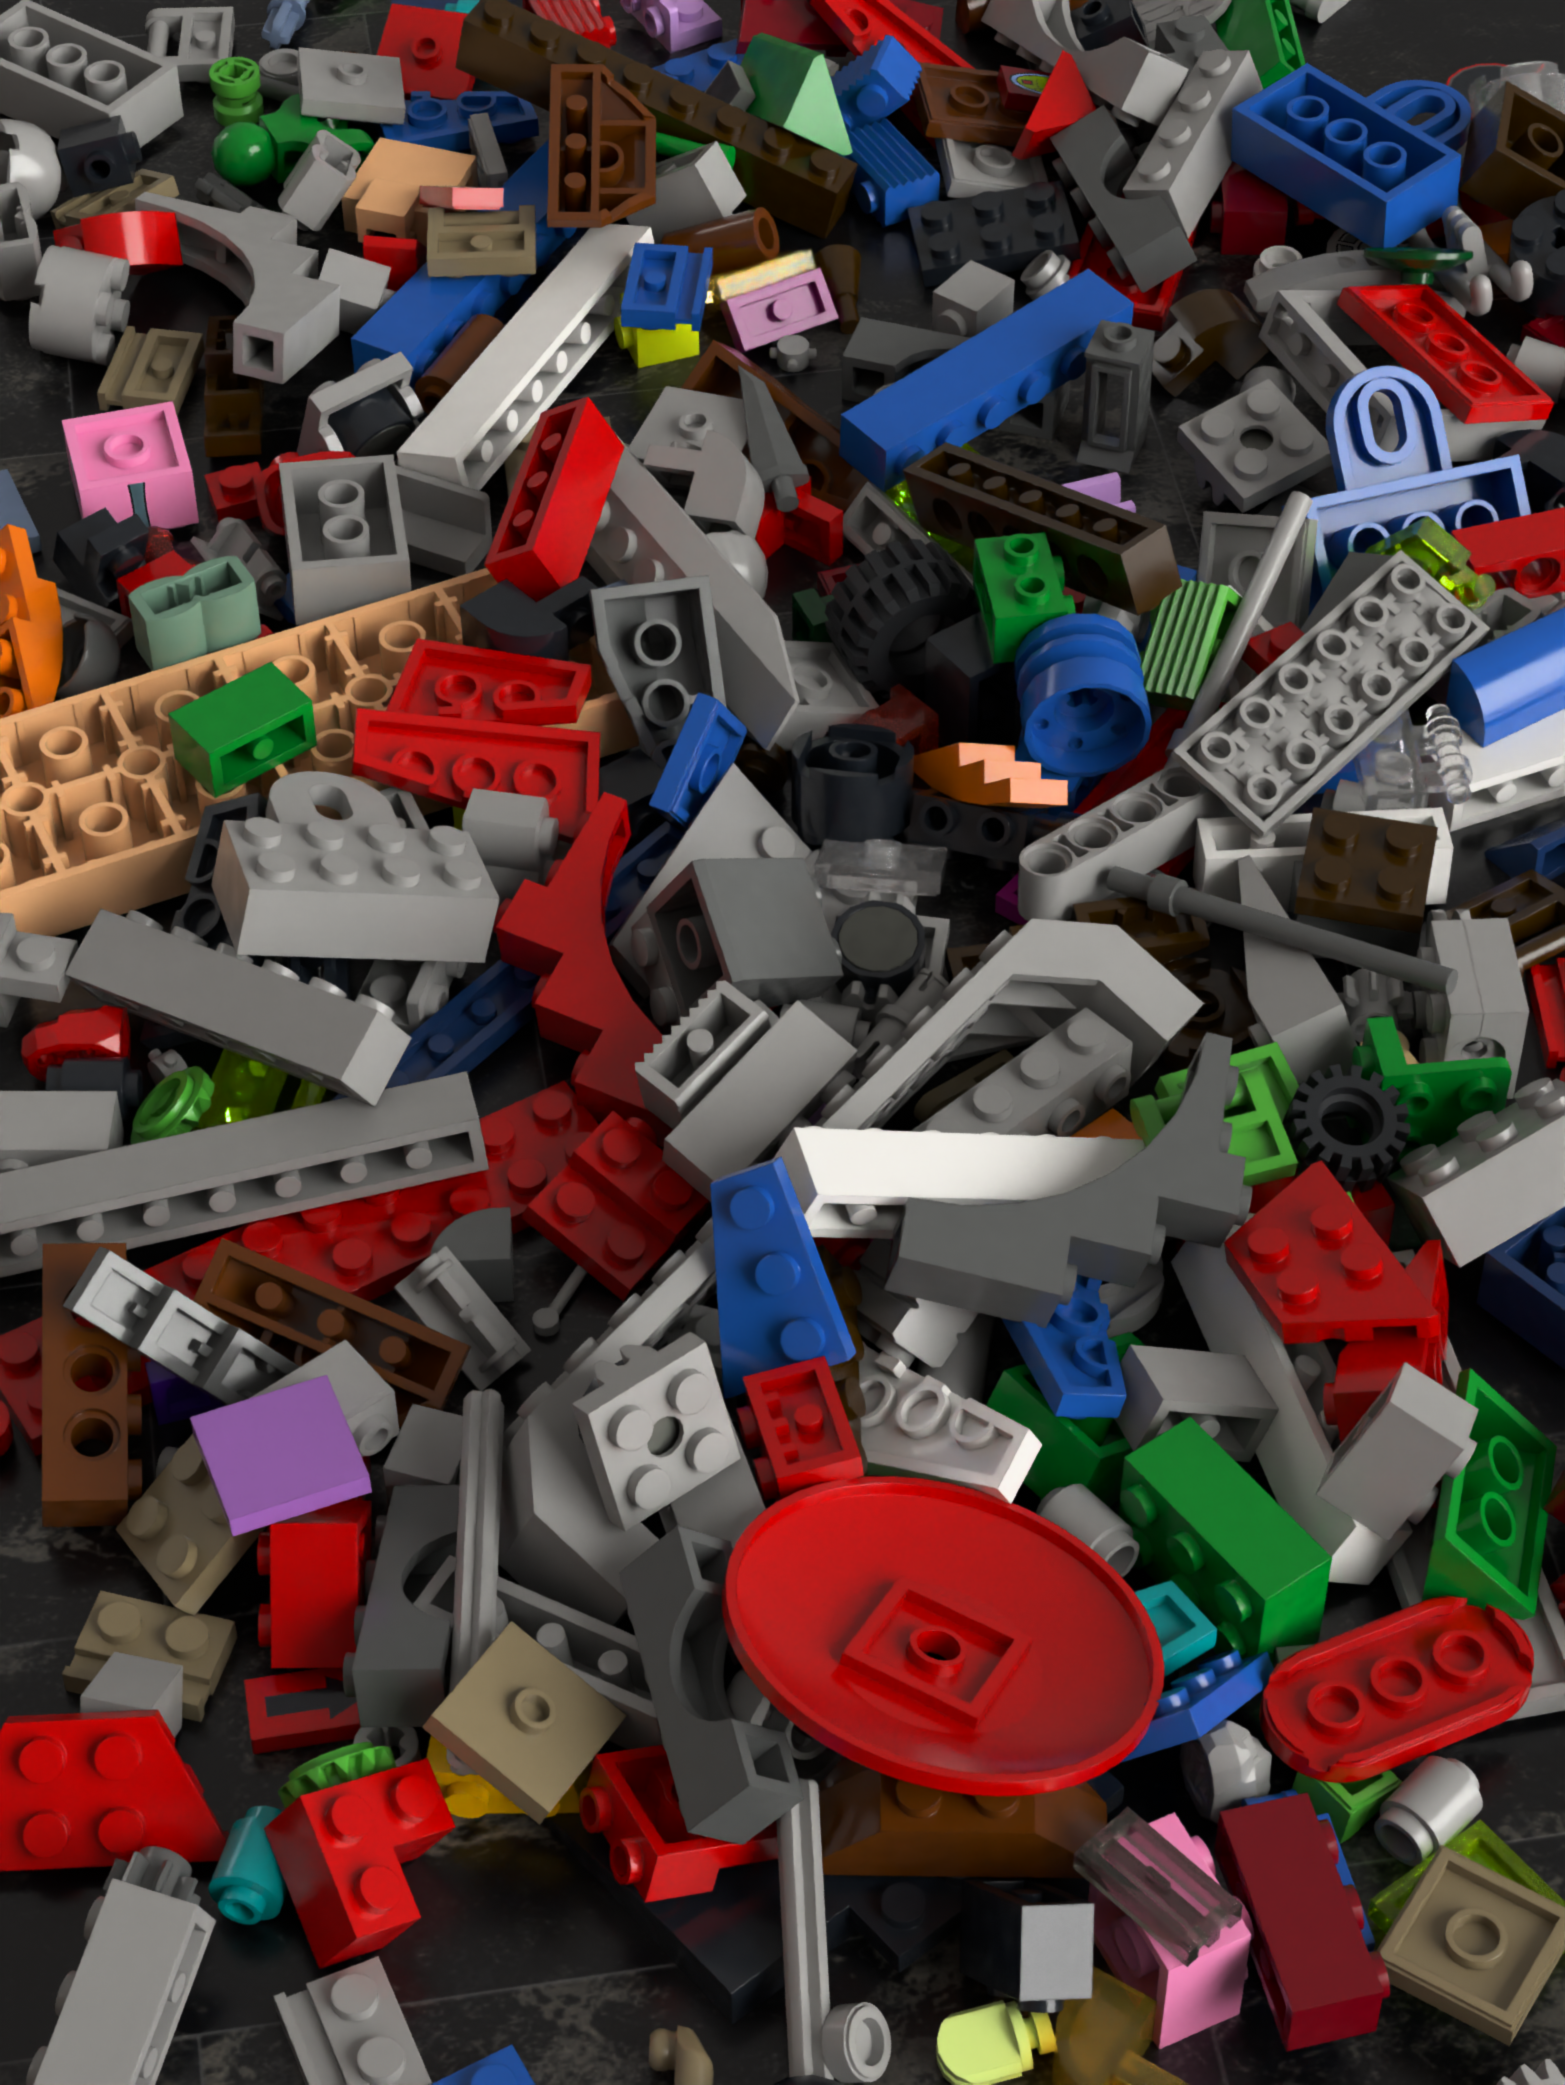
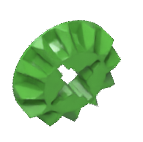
(173, 1105)
(336, 1768)

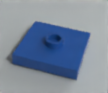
(698, 760)

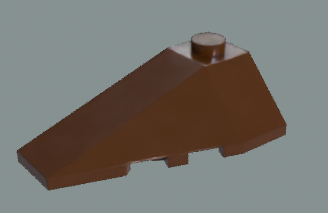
(813, 436)

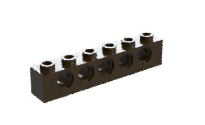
(1102, 546)

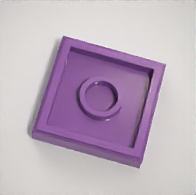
(280, 1455)

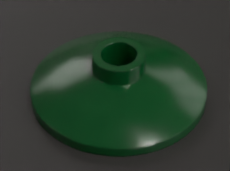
(1418, 264)

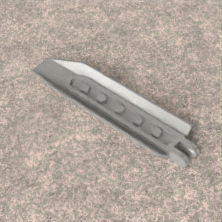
(652, 539)

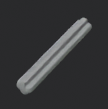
(804, 1932)

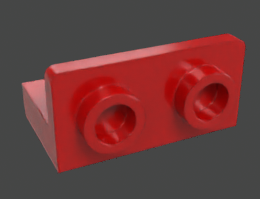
(798, 1429)

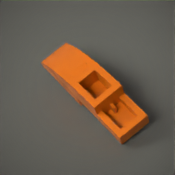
(28, 628)

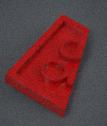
(490, 685)

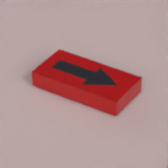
(299, 1710)

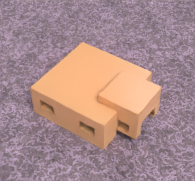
(388, 184)

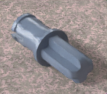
(283, 20)

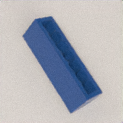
(1510, 681)

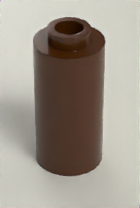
(735, 239)
(456, 359)

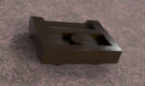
(1531, 906)

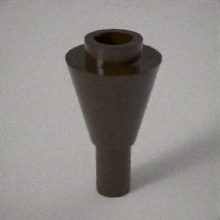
(842, 275)

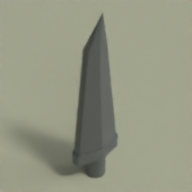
(770, 444)

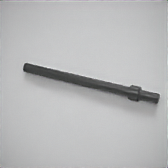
(1172, 896)

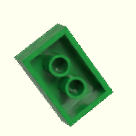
(1223, 1543)

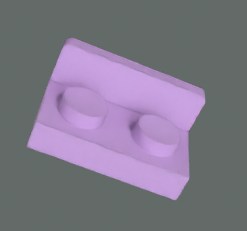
(676, 22)

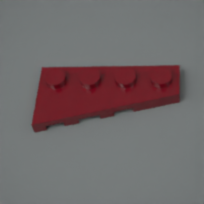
(802, 25)

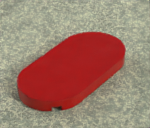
(1396, 1689)

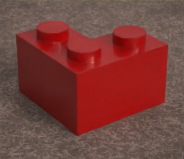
(314, 1584)
(345, 1855)

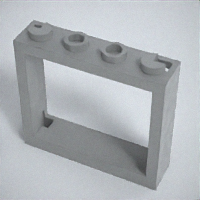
(1311, 339)

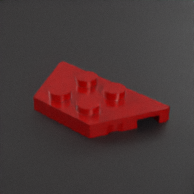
(1323, 1267)
(98, 1791)

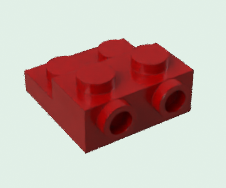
(617, 1205)
(638, 1811)

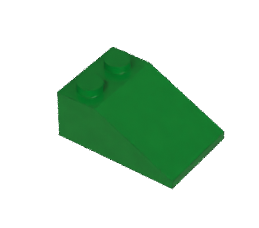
(1071, 1449)

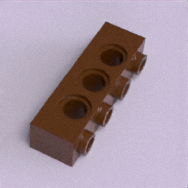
(75, 1486)

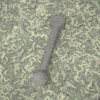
(546, 1320)

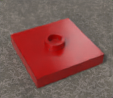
(427, 50)

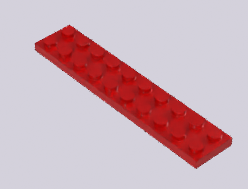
(351, 1244)

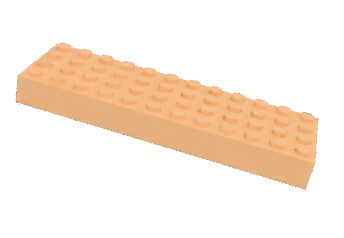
(111, 817)

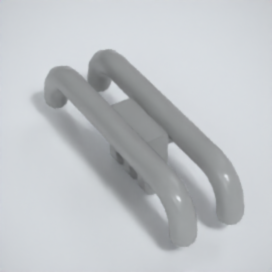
(1470, 280)

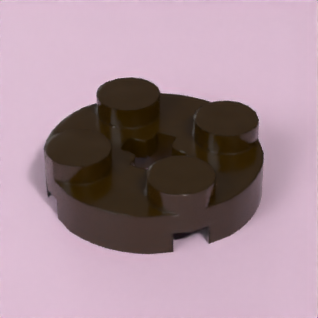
(1223, 996)

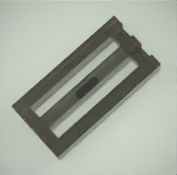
(1142, 1909)

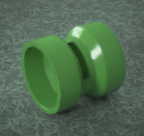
(235, 84)

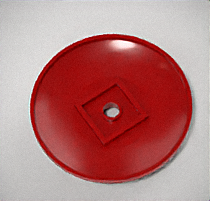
(868, 1574)

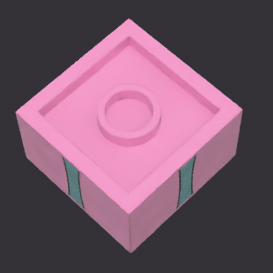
(132, 466)

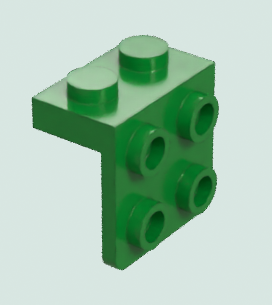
(1435, 1092)

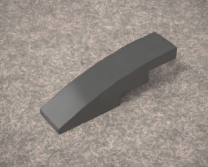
(174, 1331)

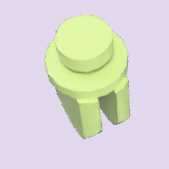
(991, 2043)

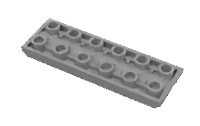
(1330, 694)

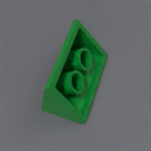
(795, 92)
(1492, 1514)

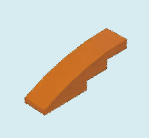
(989, 776)

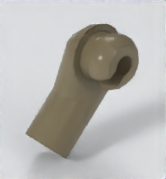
(683, 2053)

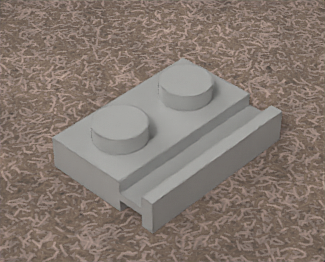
(351, 2030)

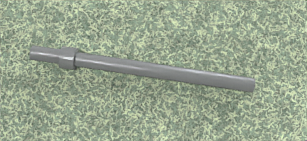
(1244, 619)

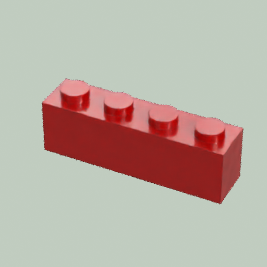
(556, 500)

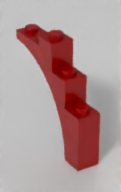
(580, 995)

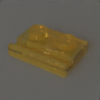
(753, 277)

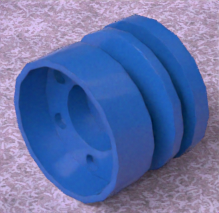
(1082, 695)

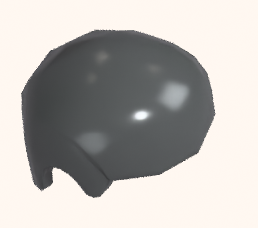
(89, 656)

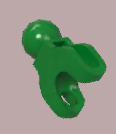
(251, 152)

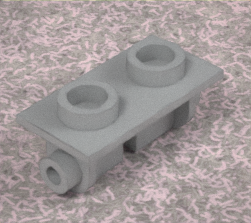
(236, 539)
(456, 1306)

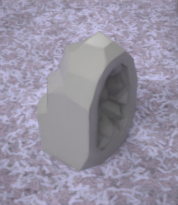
(1224, 1769)

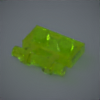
(1441, 558)

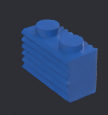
(875, 83)
(889, 173)

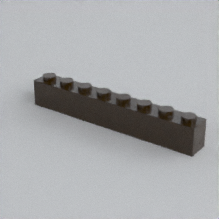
(773, 166)

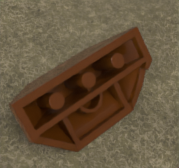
(597, 149)
(308, 1317)
(907, 1829)

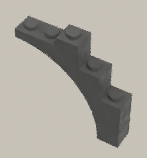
(1028, 1253)

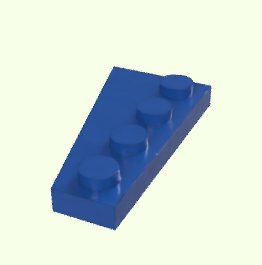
(1074, 1357)

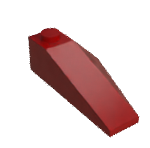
(1370, 1365)

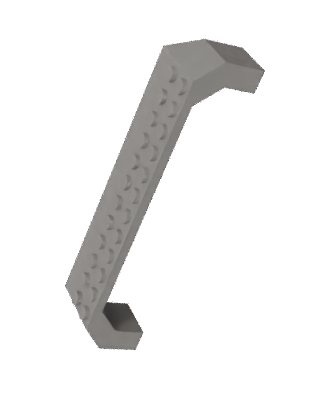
(1022, 989)

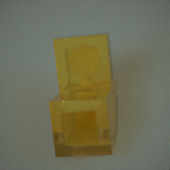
(1106, 2037)

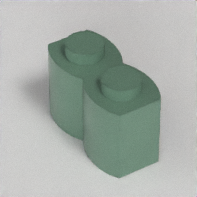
(195, 612)

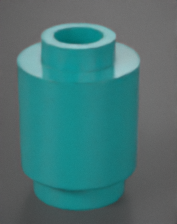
(247, 1875)

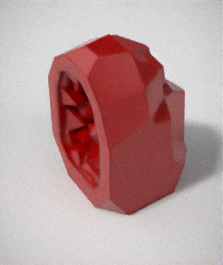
(77, 1035)

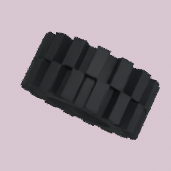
(1362, 1102)

